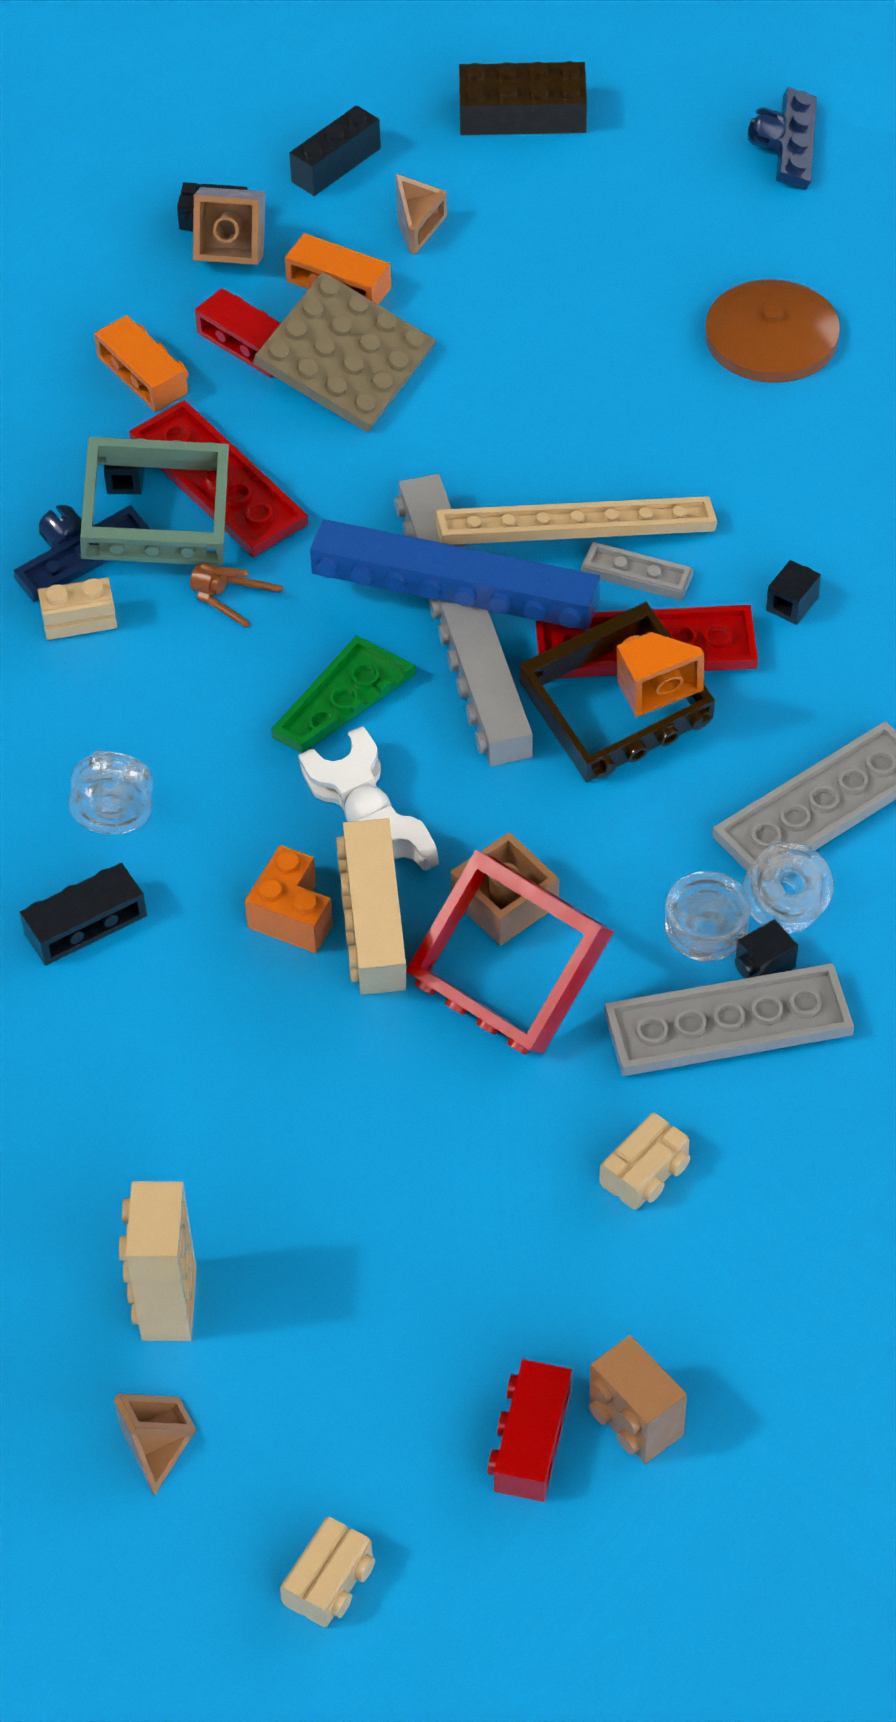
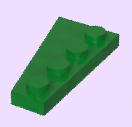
(341, 692)

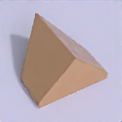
(419, 210)
(155, 1431)

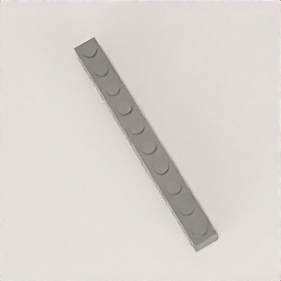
(471, 642)

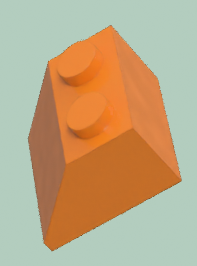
(658, 671)

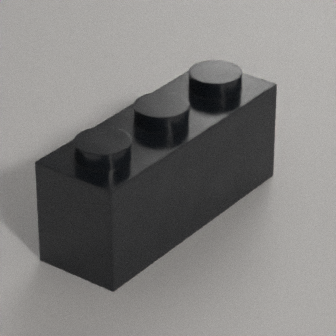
(335, 150)
(83, 913)

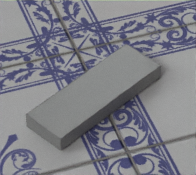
(638, 571)

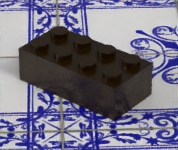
(522, 98)

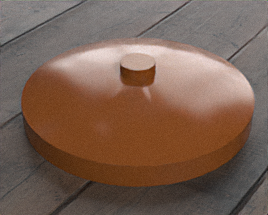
(772, 330)

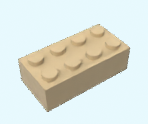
(371, 906)
(159, 1260)

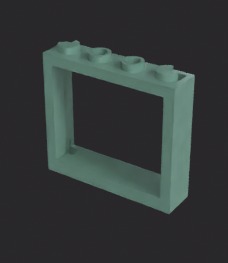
(153, 544)

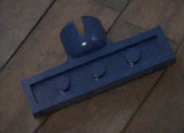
(789, 134)
(64, 560)

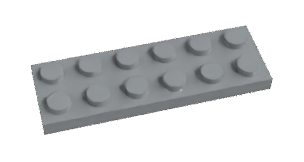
(817, 801)
(728, 1019)

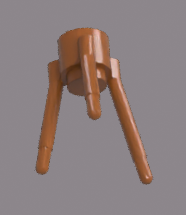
(212, 580)

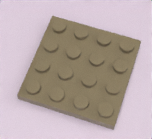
(344, 352)

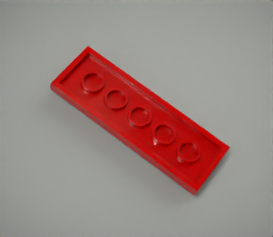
(255, 507)
(720, 631)

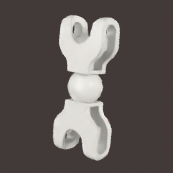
(354, 788)

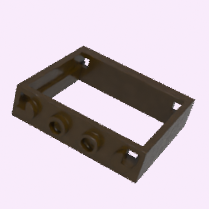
(584, 649)

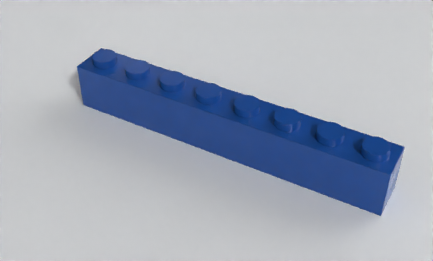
(455, 574)

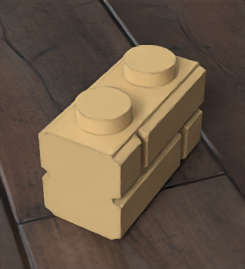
(77, 608)
(645, 1161)
(327, 1572)

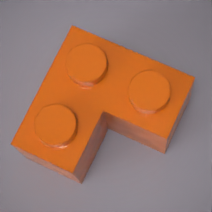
(285, 903)

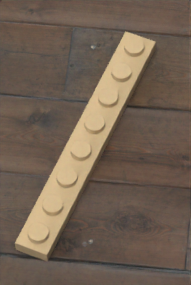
(575, 520)

